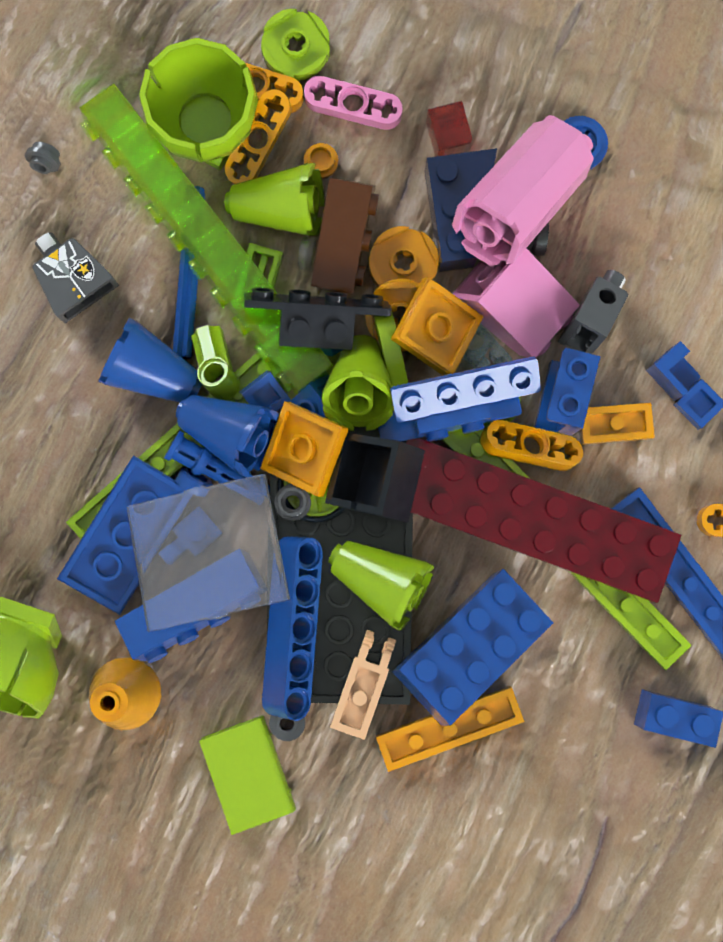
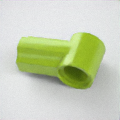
(214, 361)

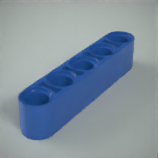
(293, 632)

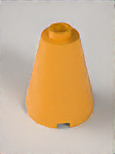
(124, 693)

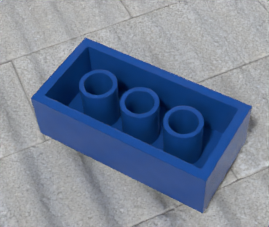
(472, 648)

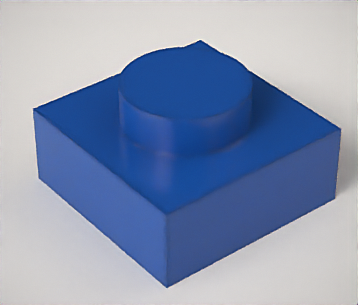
(265, 392)
(699, 404)

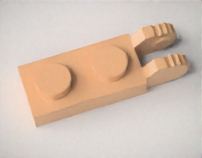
(362, 689)

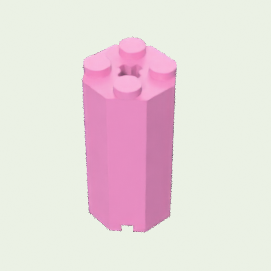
(523, 191)

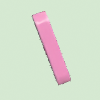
(346, 89)

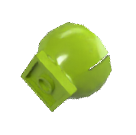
(200, 100)
(27, 658)

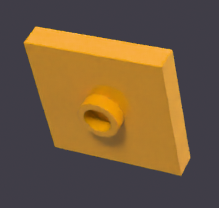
(437, 327)
(304, 448)

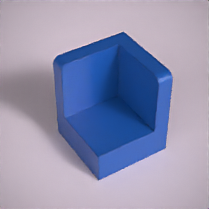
(674, 372)

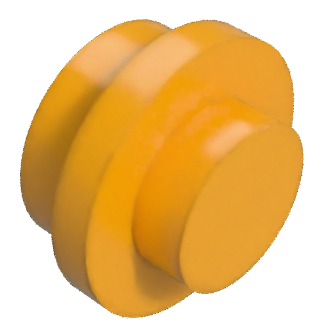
(324, 157)

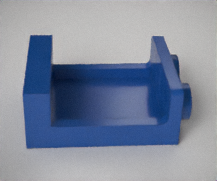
(567, 392)

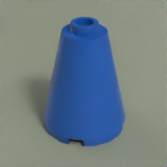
(148, 366)
(229, 430)

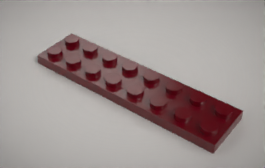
(543, 522)

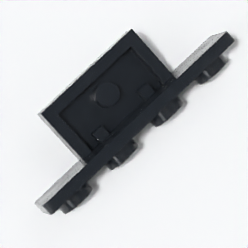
(316, 319)

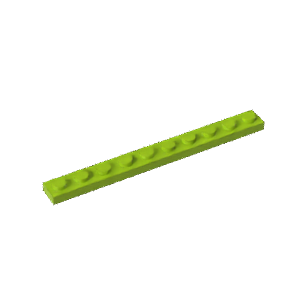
(631, 612)

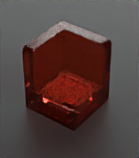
(448, 127)

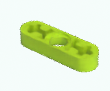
(390, 351)

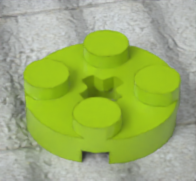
(300, 26)

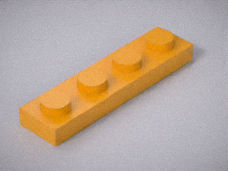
(427, 737)

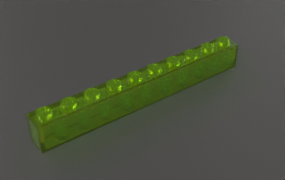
(196, 231)

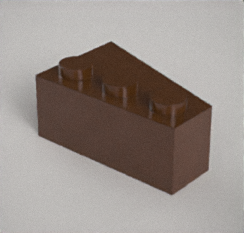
(344, 235)

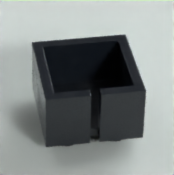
(376, 477)

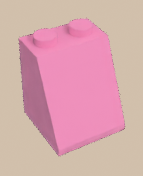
(519, 303)

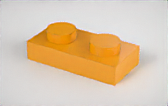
(618, 424)

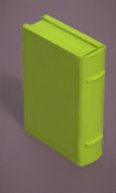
(247, 774)

